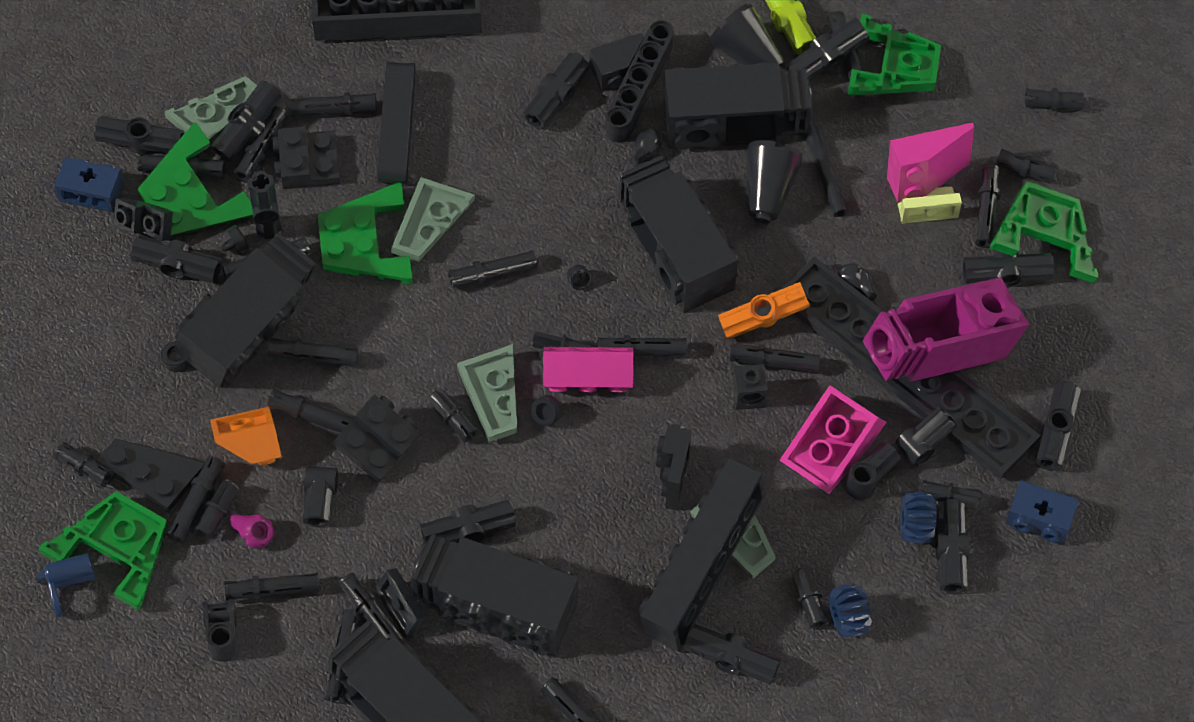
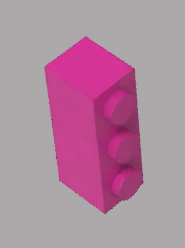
(588, 368)

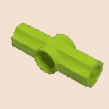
(791, 19)

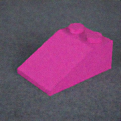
(928, 160)
(832, 439)

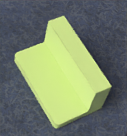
(937, 205)

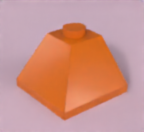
(248, 435)

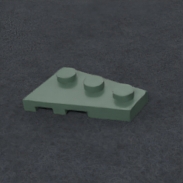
(213, 110)
(428, 217)
(492, 391)
(753, 551)

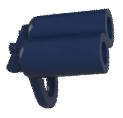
(63, 574)

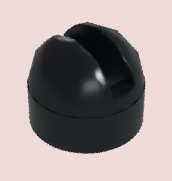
(584, 273)

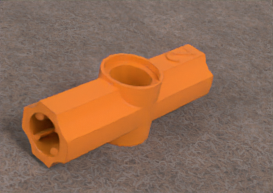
(782, 304)

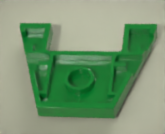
(907, 66)
(178, 189)
(1052, 219)
(350, 237)
(121, 532)

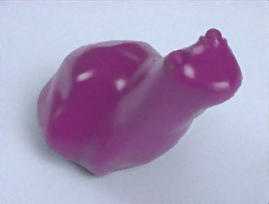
(254, 529)

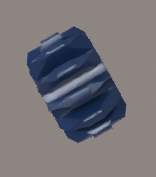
(918, 517)
(850, 610)

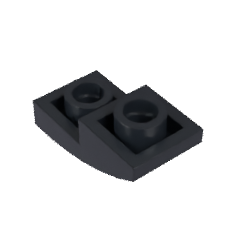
(143, 217)

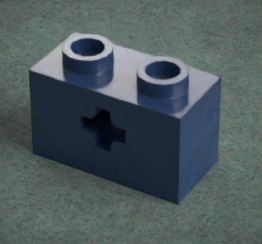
(89, 184)
(1055, 507)

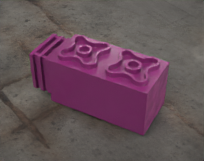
(946, 331)

